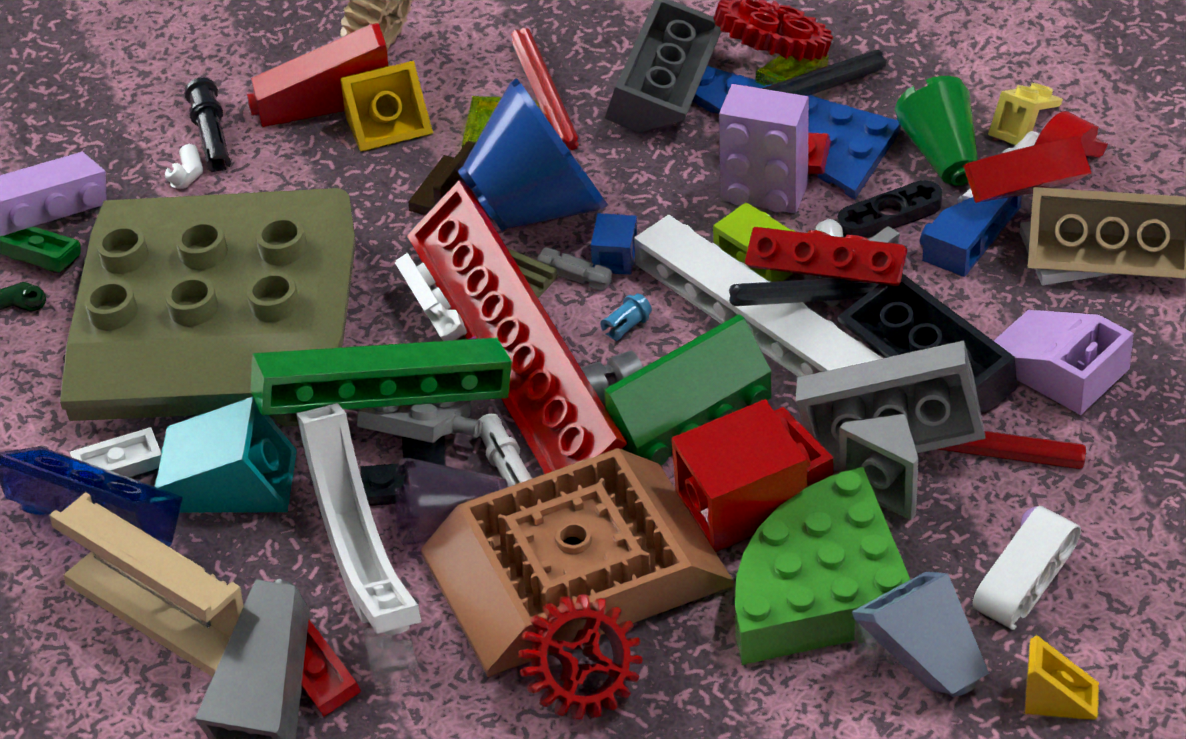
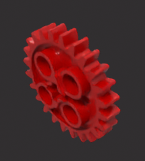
(773, 28)

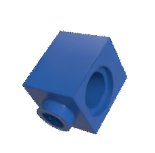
(614, 242)

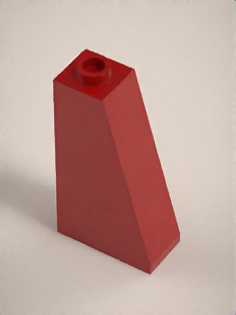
(312, 81)

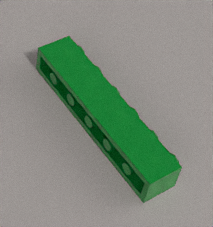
(380, 375)

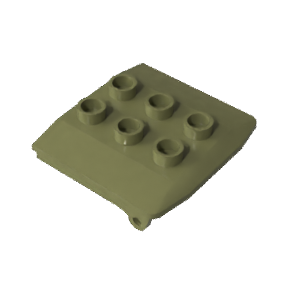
(193, 288)

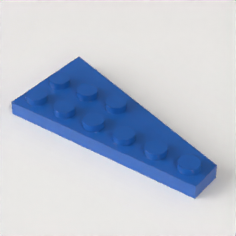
(856, 135)

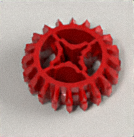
(589, 639)

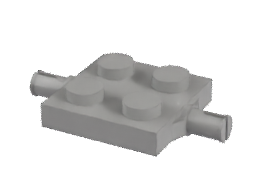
(421, 421)

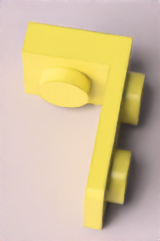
(1019, 110)

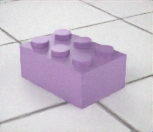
(764, 148)

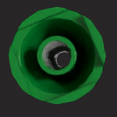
(941, 125)

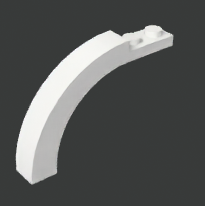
(349, 523)

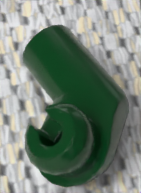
(22, 296)

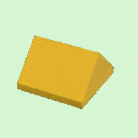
(385, 106)

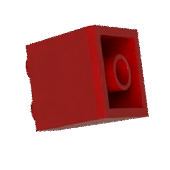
(738, 471)

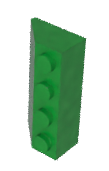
(689, 388)

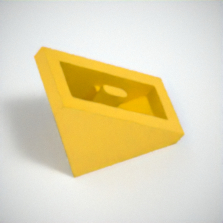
(1058, 685)

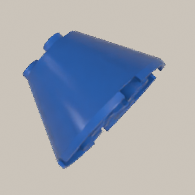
(525, 168)

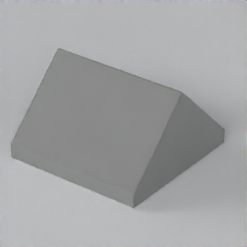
(888, 457)

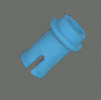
(634, 309)

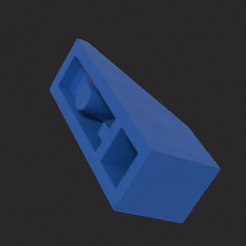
(965, 232)

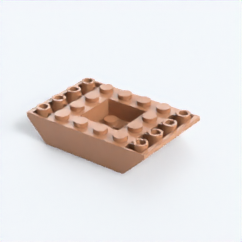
(508, 558)

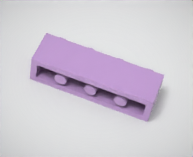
(50, 192)

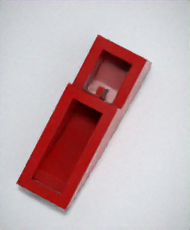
(1028, 167)

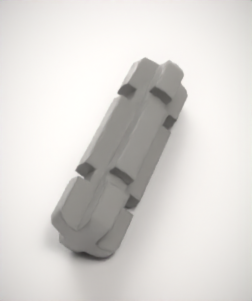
(576, 269)

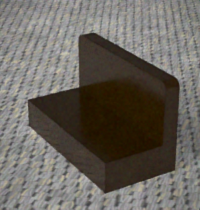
(439, 181)

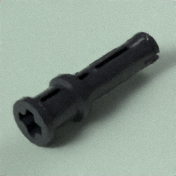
(206, 114)

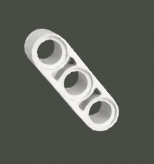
(1026, 567)

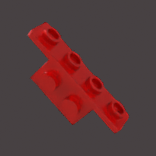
(826, 255)

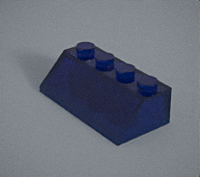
(53, 481)

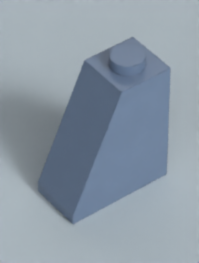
(927, 633)

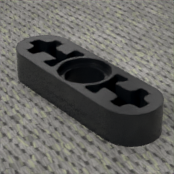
(865, 216)

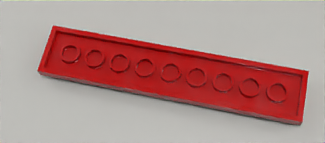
(486, 287)

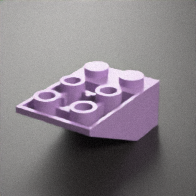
(1068, 355)

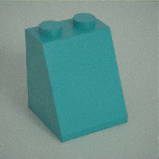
(228, 461)

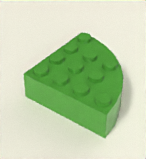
(813, 568)

